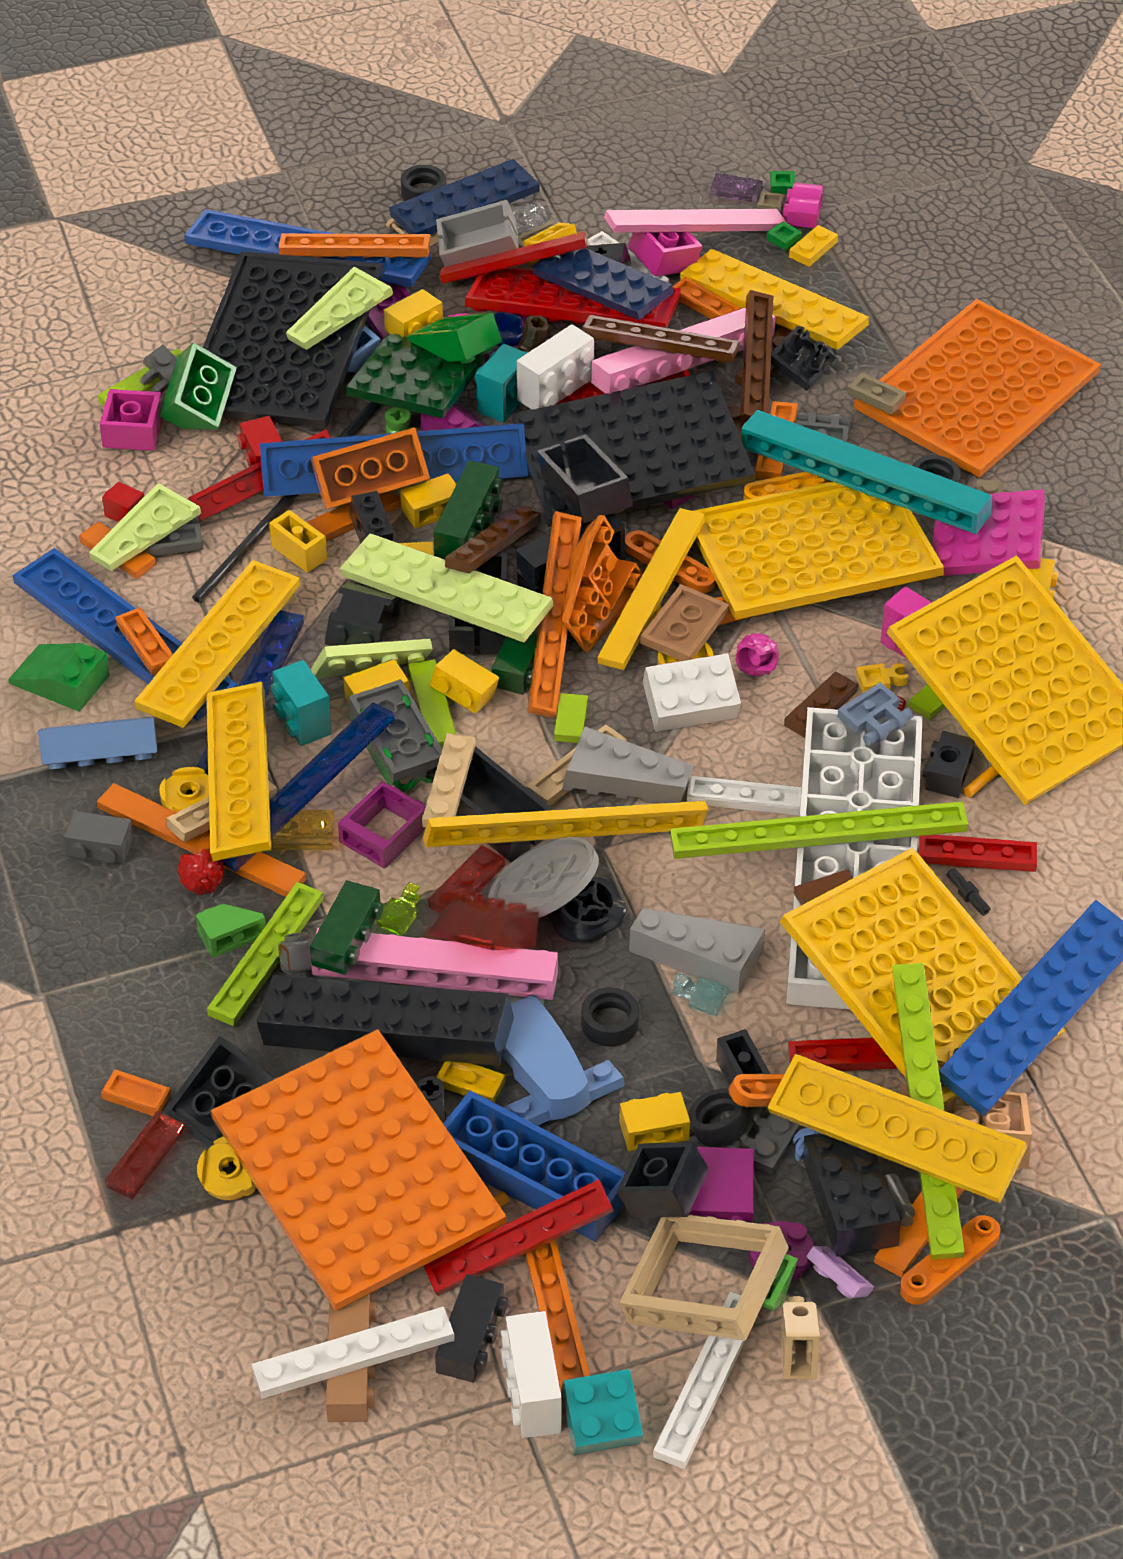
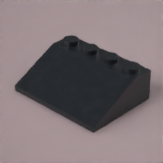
(217, 1079)

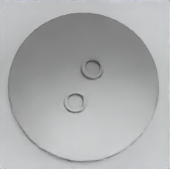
(548, 875)

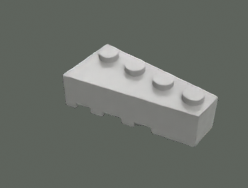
(625, 769)
(698, 946)

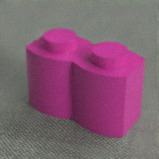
(803, 205)

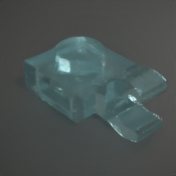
(703, 996)

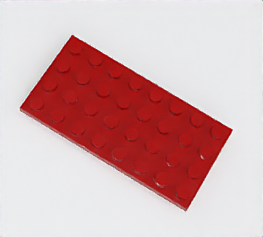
(527, 294)

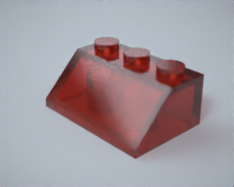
(487, 923)

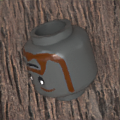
(295, 954)

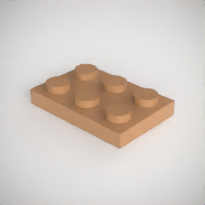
(684, 623)

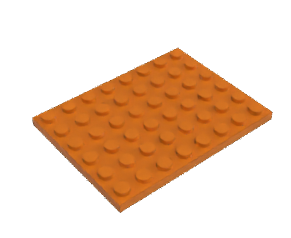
(981, 387)
(358, 1169)

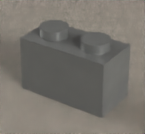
(98, 837)

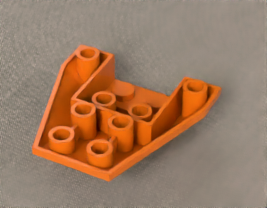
(597, 585)

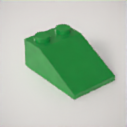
(459, 337)
(63, 673)

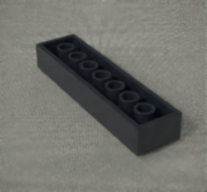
(411, 1018)

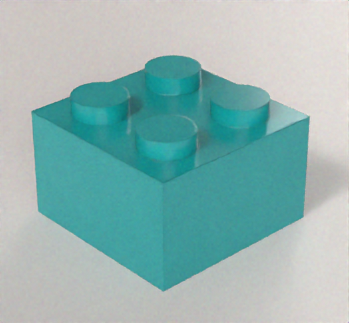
(498, 384)
(301, 703)
(601, 1412)

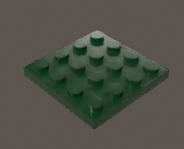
(411, 377)

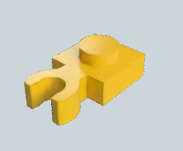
(871, 675)

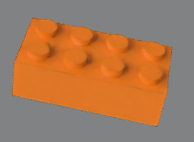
(370, 466)

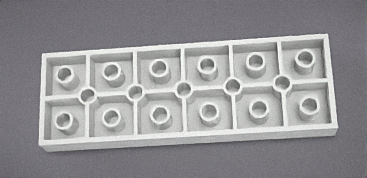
(849, 777)

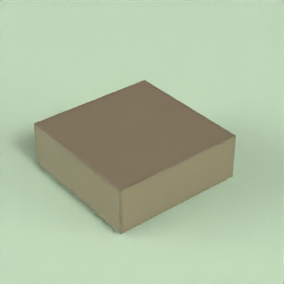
(771, 201)

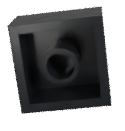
(662, 1180)

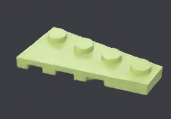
(339, 306)
(144, 525)
(358, 657)

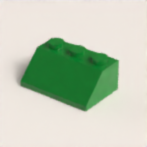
(197, 389)

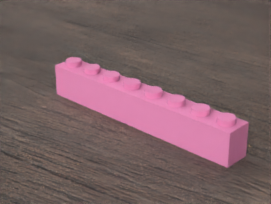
(640, 366)
(453, 966)

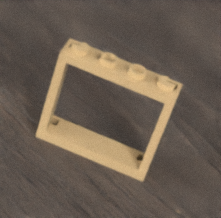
(699, 1318)

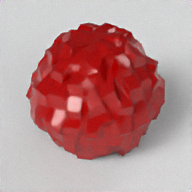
(200, 872)

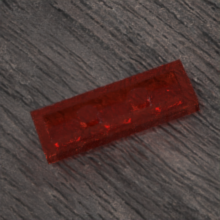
(468, 878)
(144, 1155)

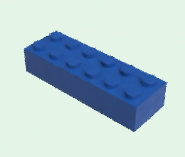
(528, 1159)

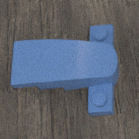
(550, 1068)

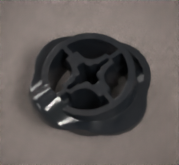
(590, 913)

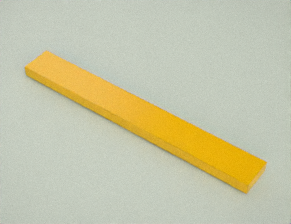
(651, 589)

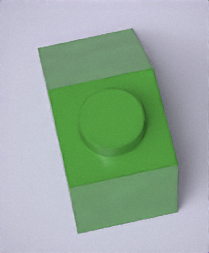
(228, 928)

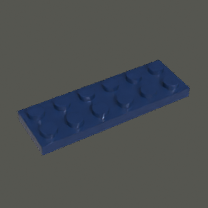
(492, 185)
(605, 281)

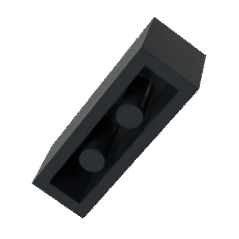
(474, 1328)

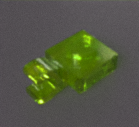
(400, 913)

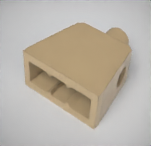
(799, 1323)

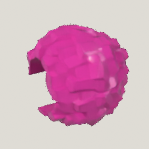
(757, 655)

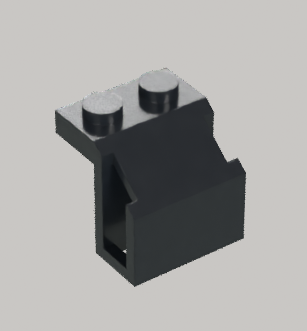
(361, 615)

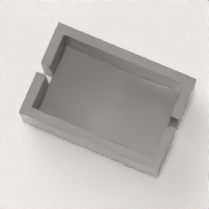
(477, 233)

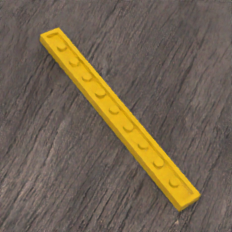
(562, 823)

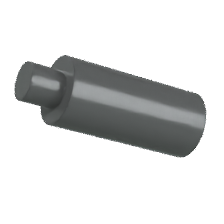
(901, 1199)

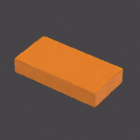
(135, 1093)

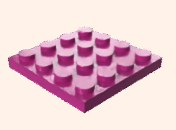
(1009, 531)

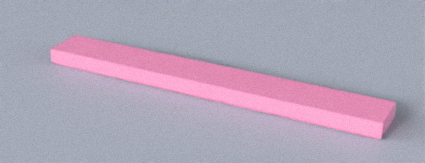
(693, 220)

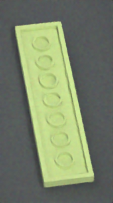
(463, 595)

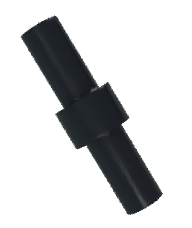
(968, 891)

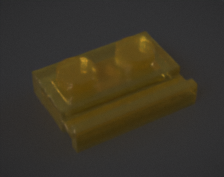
(307, 831)

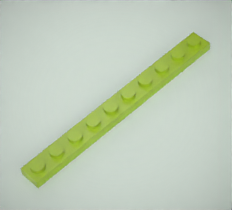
(818, 830)
(925, 1086)

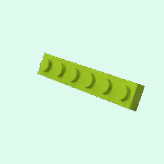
(264, 955)

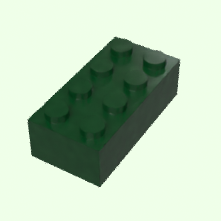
(469, 508)

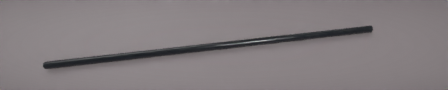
(275, 512)

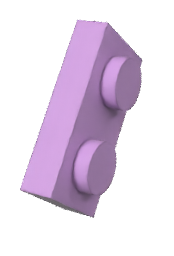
(848, 1279)

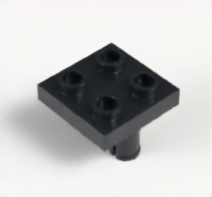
(802, 358)

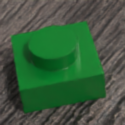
(781, 181)
(784, 235)

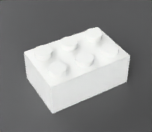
(555, 368)
(691, 692)
(531, 1375)

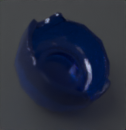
(510, 328)

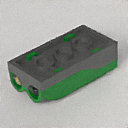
(407, 747)

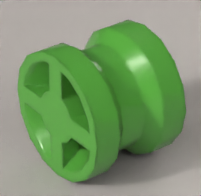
(397, 420)

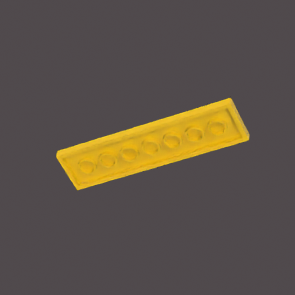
(792, 304)
(217, 643)
(238, 772)
(898, 1128)

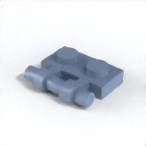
(869, 708)

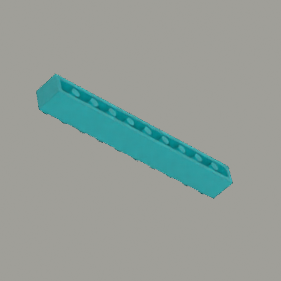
(867, 471)

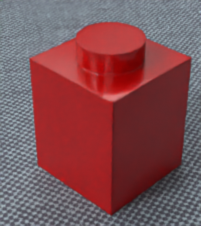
(120, 501)

